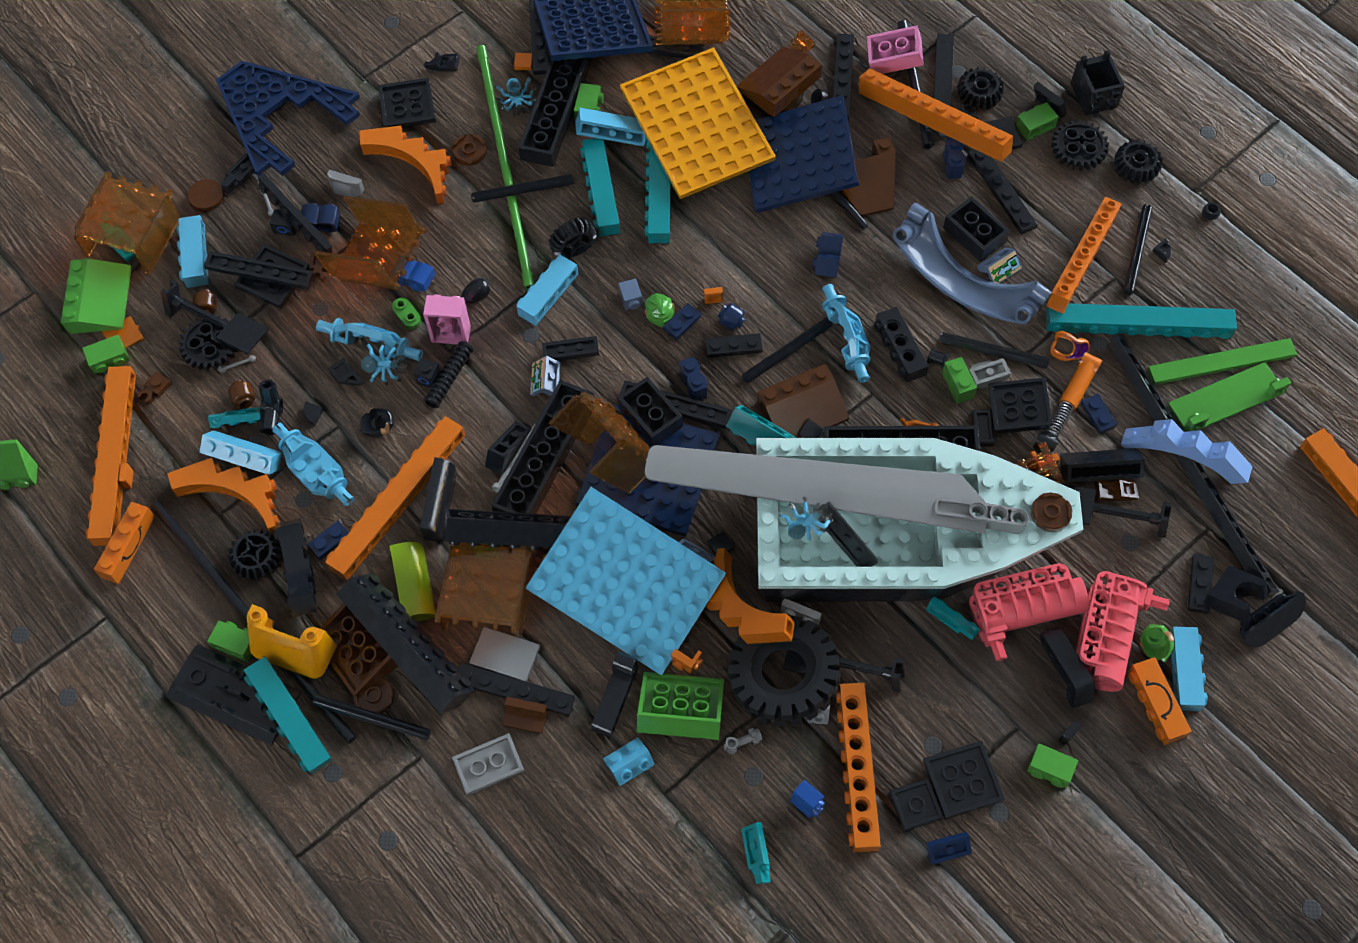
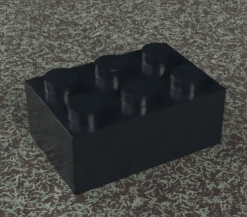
(976, 229)
(650, 412)

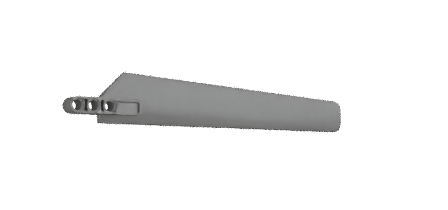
(861, 489)

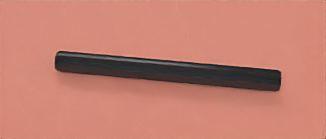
(521, 188)
(1137, 250)
(786, 350)
(994, 350)
(372, 717)

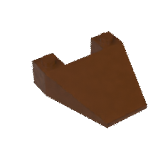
(875, 179)

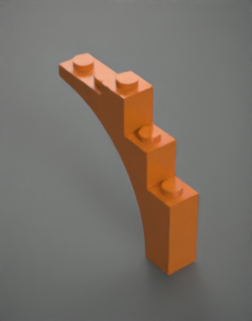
(394, 143)
(208, 477)
(753, 624)

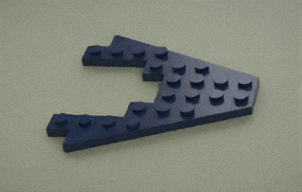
(257, 91)

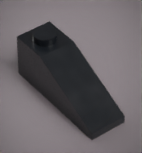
(505, 447)

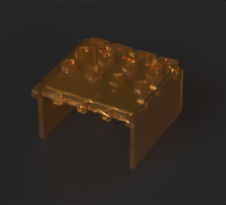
(692, 22)
(128, 219)
(379, 244)
(586, 420)
(486, 586)

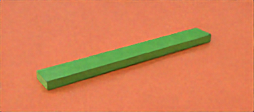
(1221, 361)

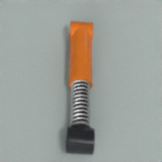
(1070, 400)

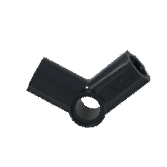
(270, 406)

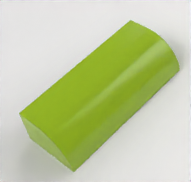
(413, 580)

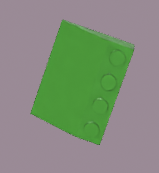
(95, 296)
(16, 466)
(680, 705)

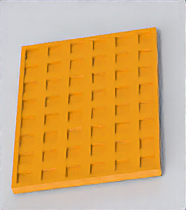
(697, 123)

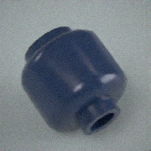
(731, 316)

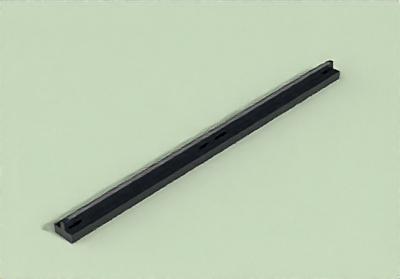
(1195, 471)

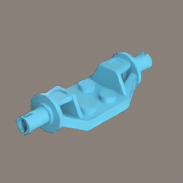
(853, 333)
(376, 334)
(313, 465)

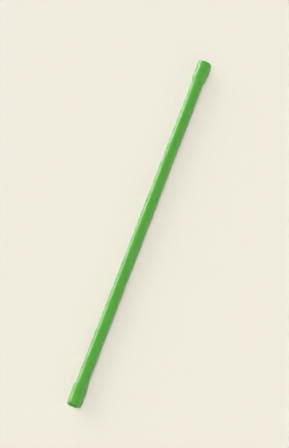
(527, 275)

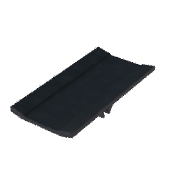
(219, 691)

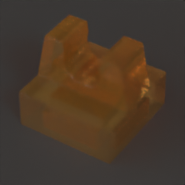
(802, 42)

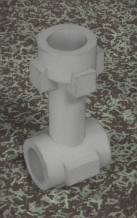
(732, 743)

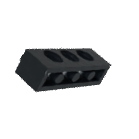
(893, 320)

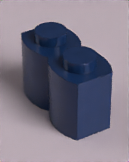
(953, 158)
(323, 217)
(693, 379)

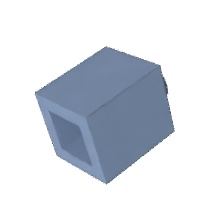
(630, 294)

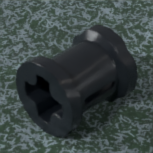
(937, 357)

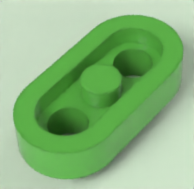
(405, 312)

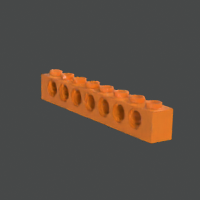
(1083, 255)
(870, 840)

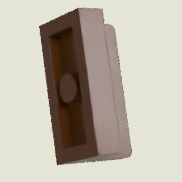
(525, 715)

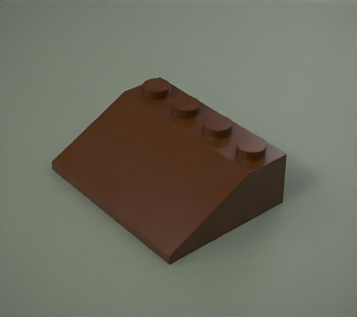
(781, 80)
(803, 397)
(358, 656)

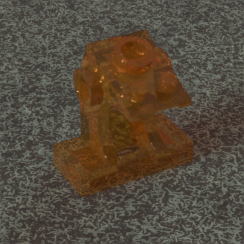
(1045, 461)

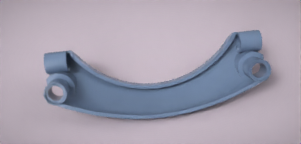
(932, 259)

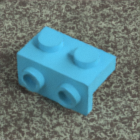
(629, 761)

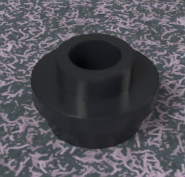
(1212, 207)

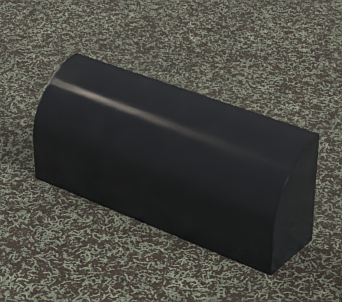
(1102, 465)
(438, 497)

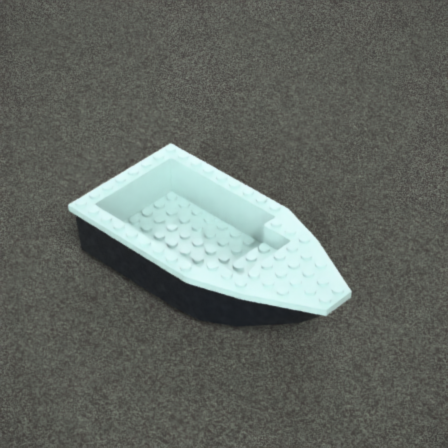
(912, 557)

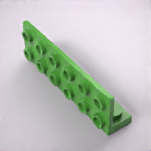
(1228, 397)

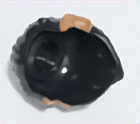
(376, 422)

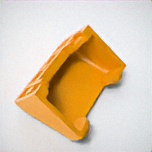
(303, 656)

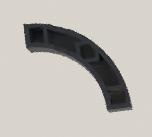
(298, 568)

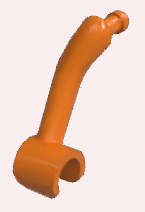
(916, 423)

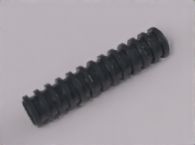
(447, 375)

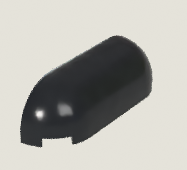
(1272, 618)

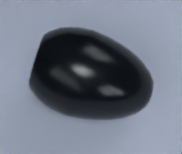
(475, 291)

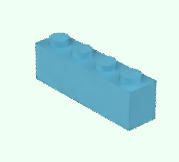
(609, 127)
(193, 251)
(547, 289)
(240, 452)
(1187, 669)

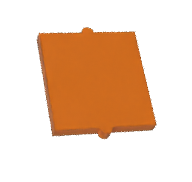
(129, 334)

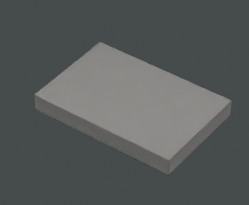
(504, 654)
(488, 764)

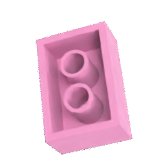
(895, 50)
(446, 319)

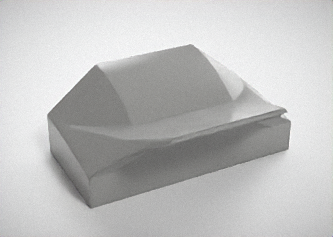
(345, 184)
(989, 372)

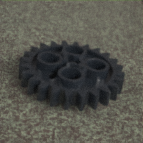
(1080, 145)
(200, 355)

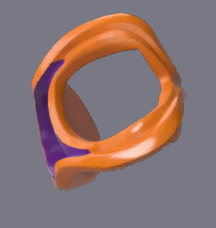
(1080, 346)

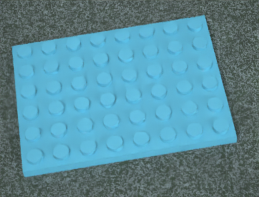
(625, 580)

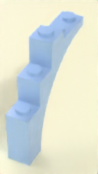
(1168, 437)

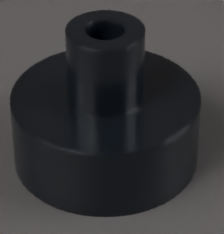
(818, 95)

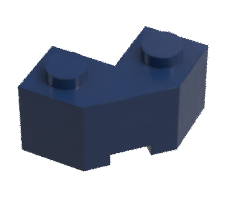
(829, 254)

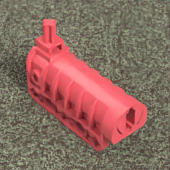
(1025, 603)
(1114, 631)

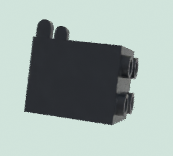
(1097, 83)

